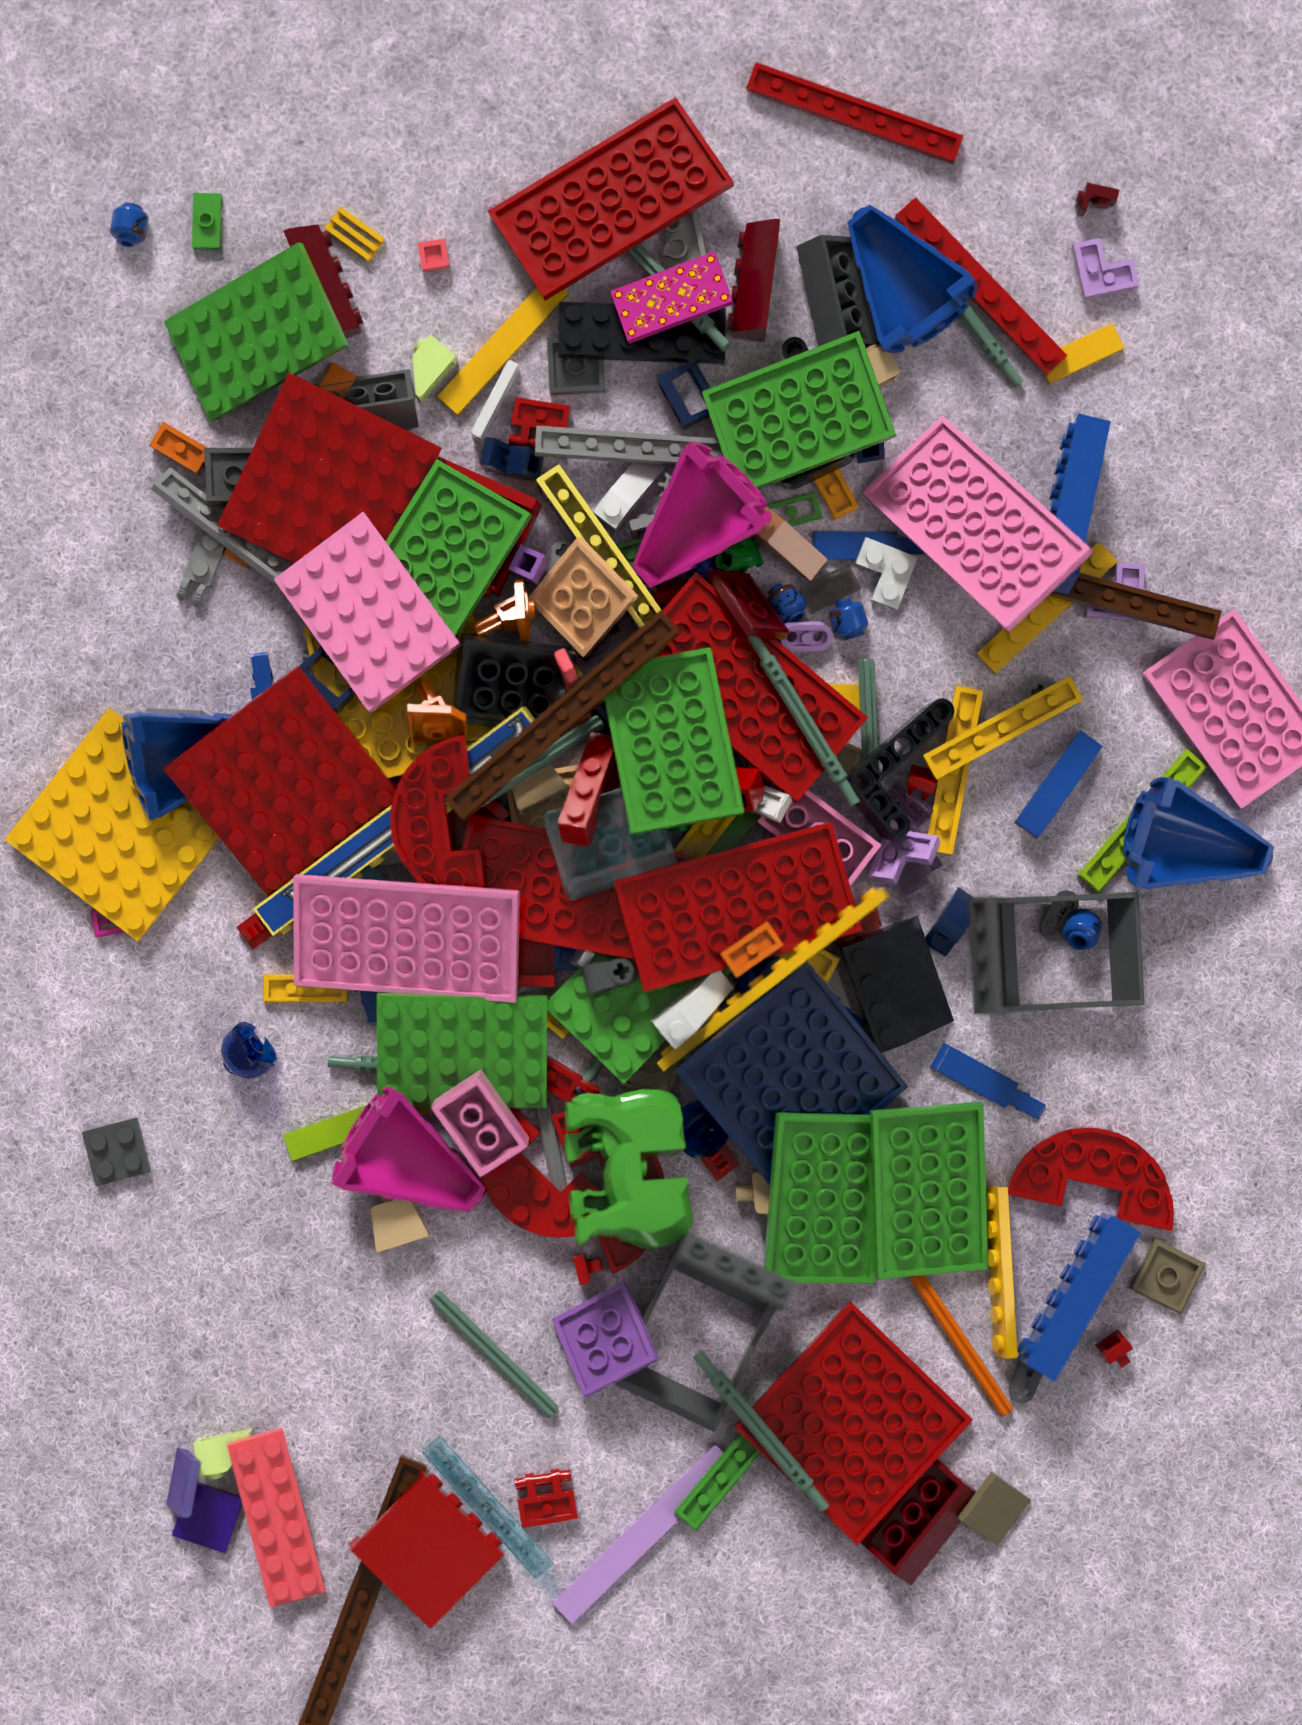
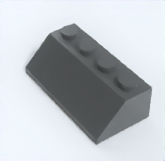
(835, 289)
(385, 395)

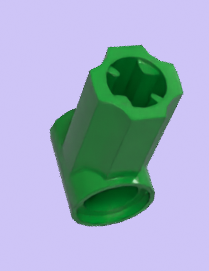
(740, 556)

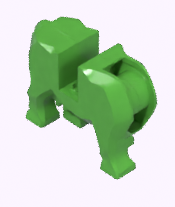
(623, 1132)

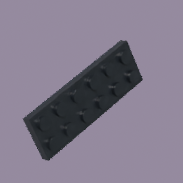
(597, 333)

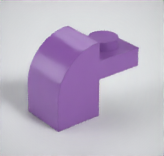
(528, 565)

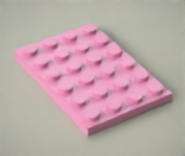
(367, 612)
(1233, 708)

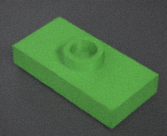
(207, 221)

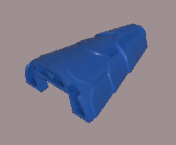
(906, 281)
(152, 743)
(1188, 840)

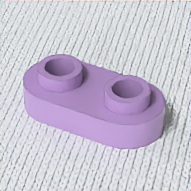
(803, 637)

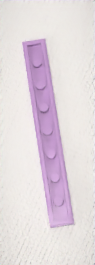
(631, 1543)

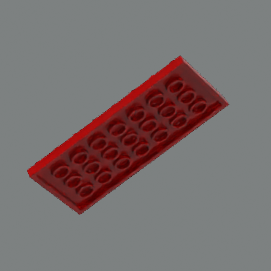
(610, 198)
(754, 712)
(524, 861)
(700, 907)

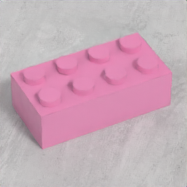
(854, 844)

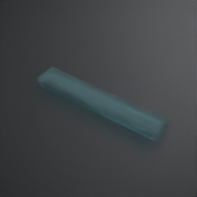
(487, 1507)

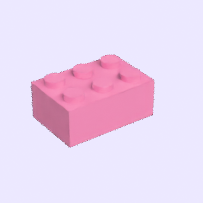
(480, 1123)

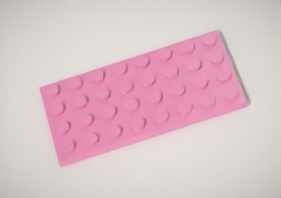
(977, 523)
(406, 937)

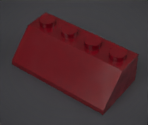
(328, 269)
(755, 280)
(920, 1522)

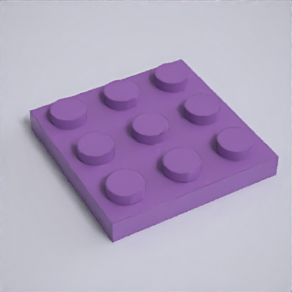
(605, 1339)

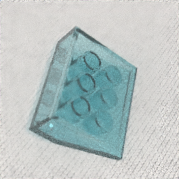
(612, 851)

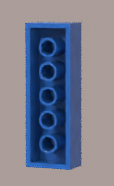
(1078, 479)
(1078, 1295)

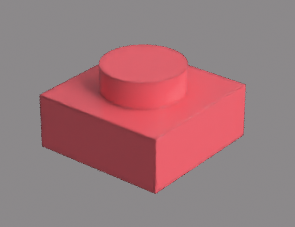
(433, 255)

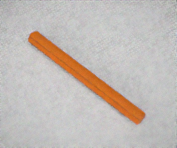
(962, 1344)

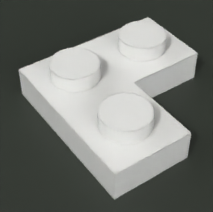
(894, 569)

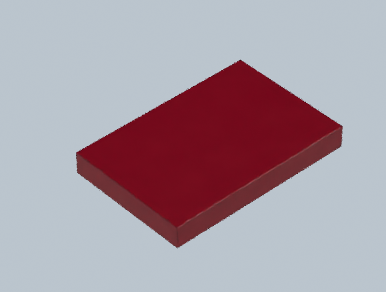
(748, 604)

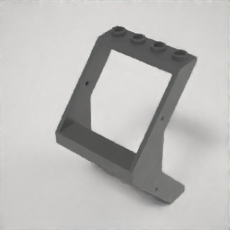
(996, 955)
(729, 1275)

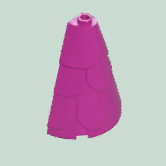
(699, 516)
(404, 1158)

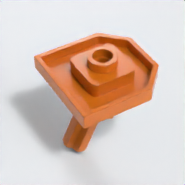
(510, 614)
(433, 719)

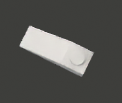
(626, 494)
(692, 1008)

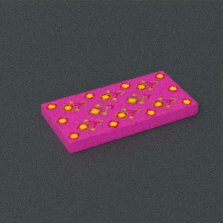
(672, 297)

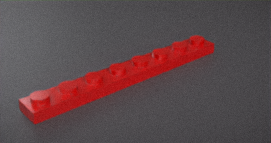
(854, 113)
(990, 295)

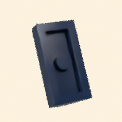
(673, 398)
(337, 703)

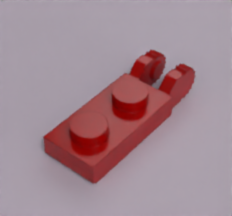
(564, 1081)

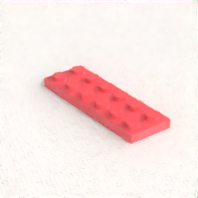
(276, 1517)

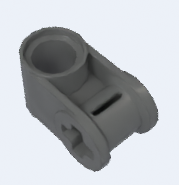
(604, 975)

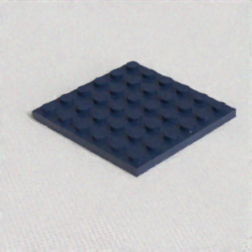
(788, 1055)

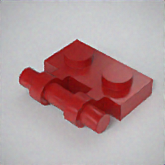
(533, 413)
(546, 1507)

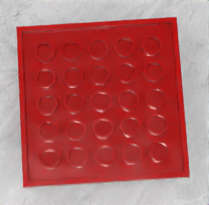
(320, 469)
(282, 781)
(858, 1420)

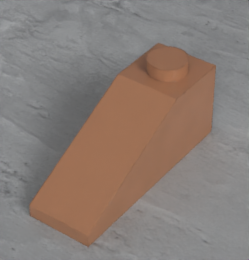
(790, 546)

